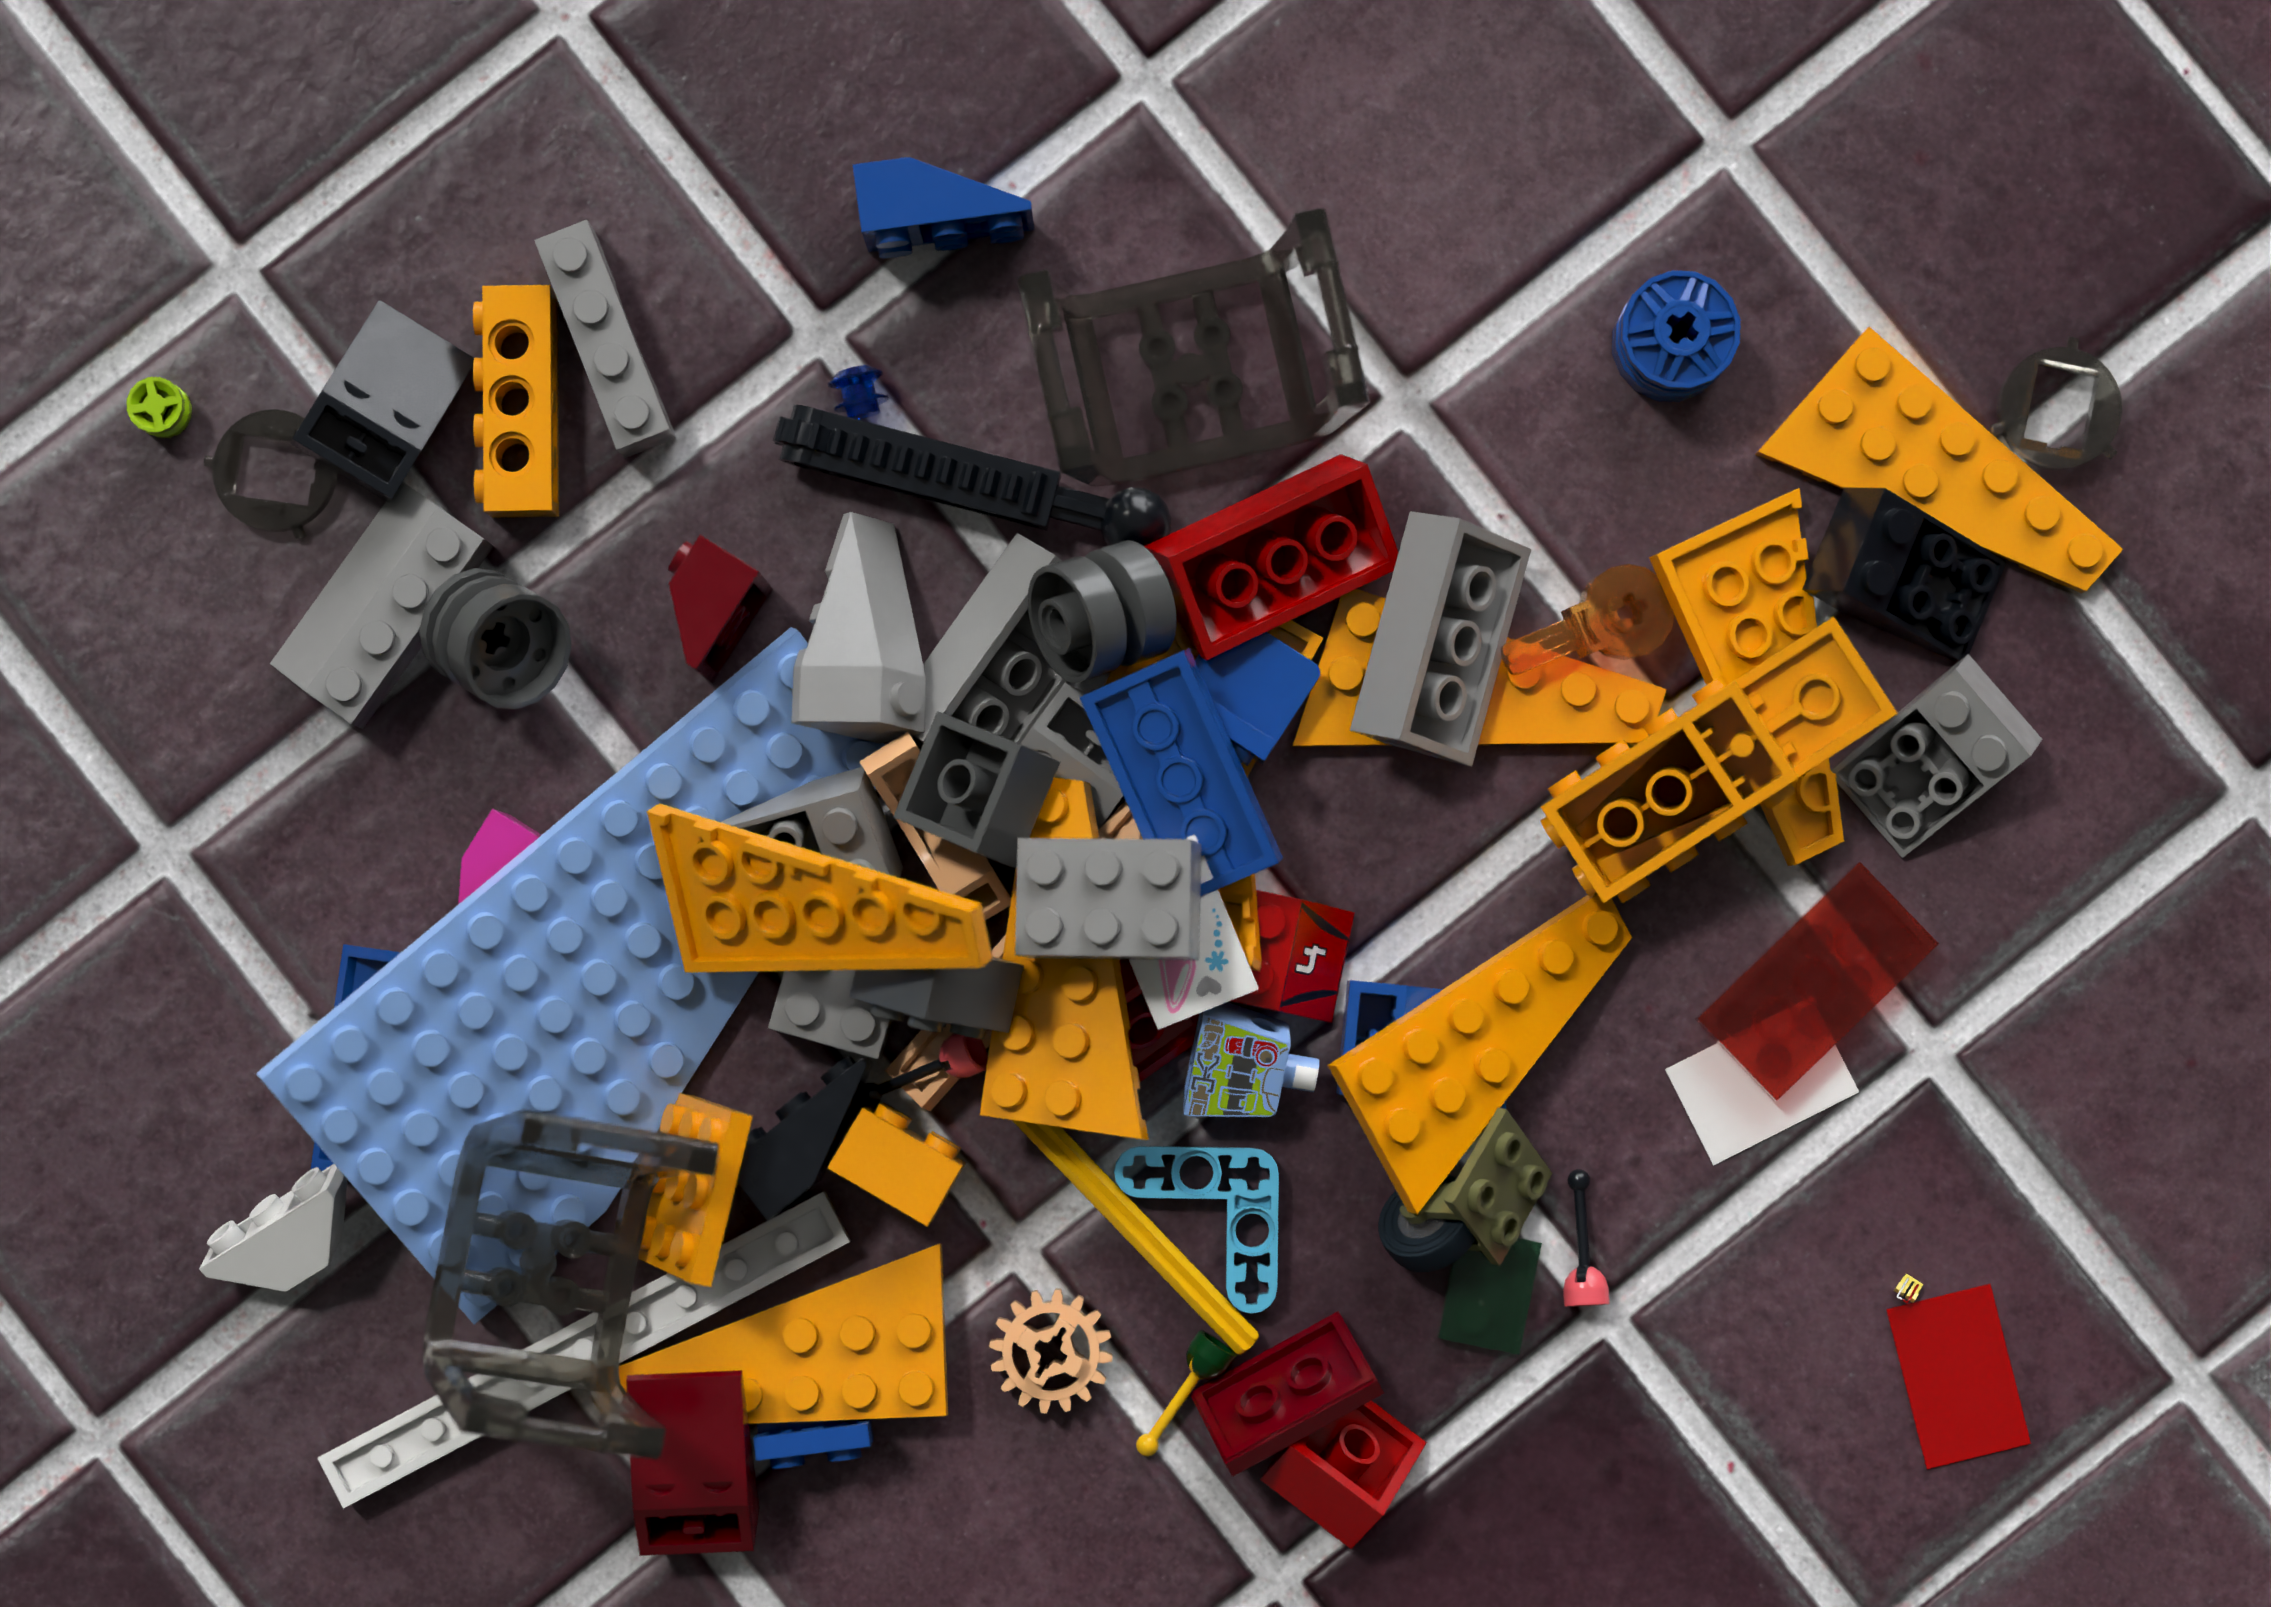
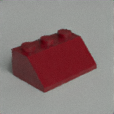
(713, 603)

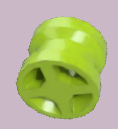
(149, 402)

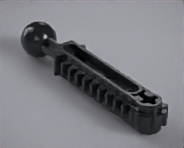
(962, 477)

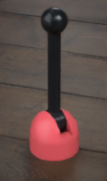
(958, 1056)
(1585, 1283)

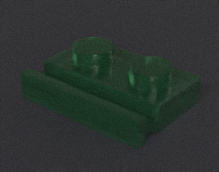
(1490, 1302)

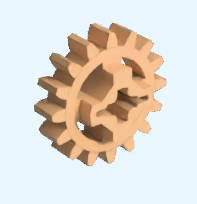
(1027, 1337)

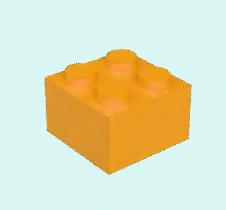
(898, 1163)

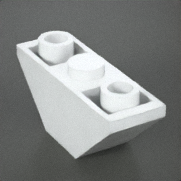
(283, 1236)

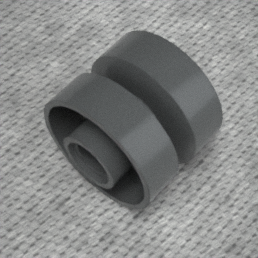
(1102, 611)

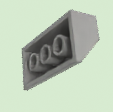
(372, 608)
(1440, 638)
(988, 659)

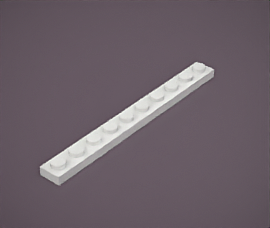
(652, 1316)

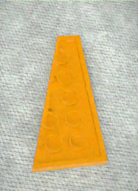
(1894, 429)
(1737, 607)
(1545, 705)
(784, 908)
(1070, 1022)
(1456, 1058)
(835, 1353)

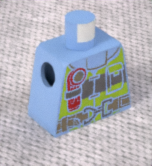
(1242, 1064)

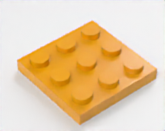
(692, 1210)

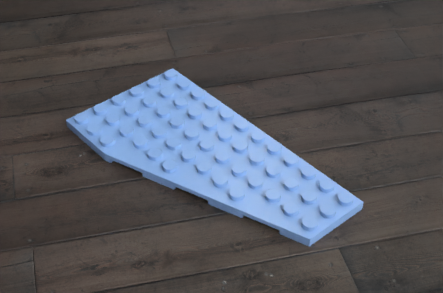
(550, 985)

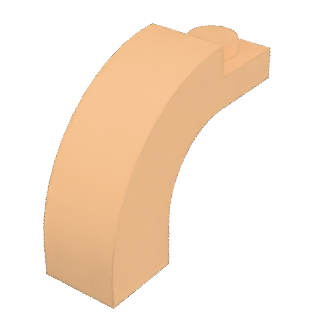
(949, 865)

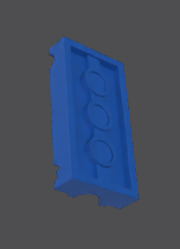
(1181, 767)

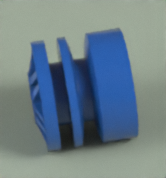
(1642, 332)

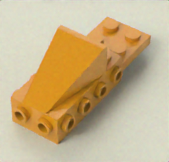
(1713, 763)

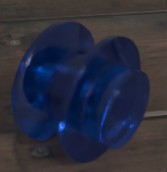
(858, 391)

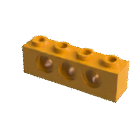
(536, 486)

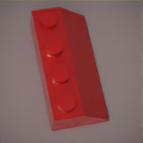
(1277, 554)

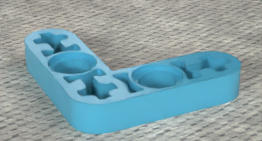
(1239, 1203)

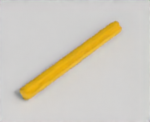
(1143, 1235)

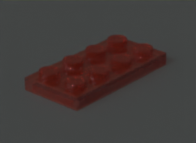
(1816, 981)

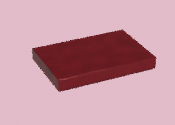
(1286, 1393)

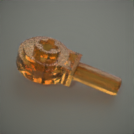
(1596, 625)

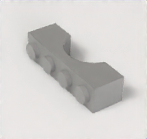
(604, 339)

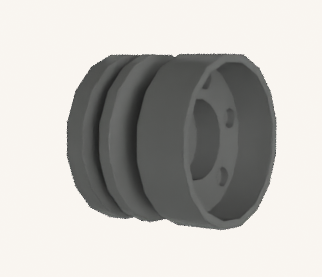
(495, 638)

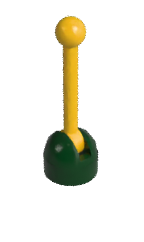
(1207, 1360)

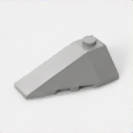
(864, 652)

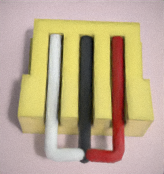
(1908, 1288)

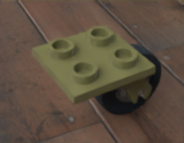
(1475, 1210)

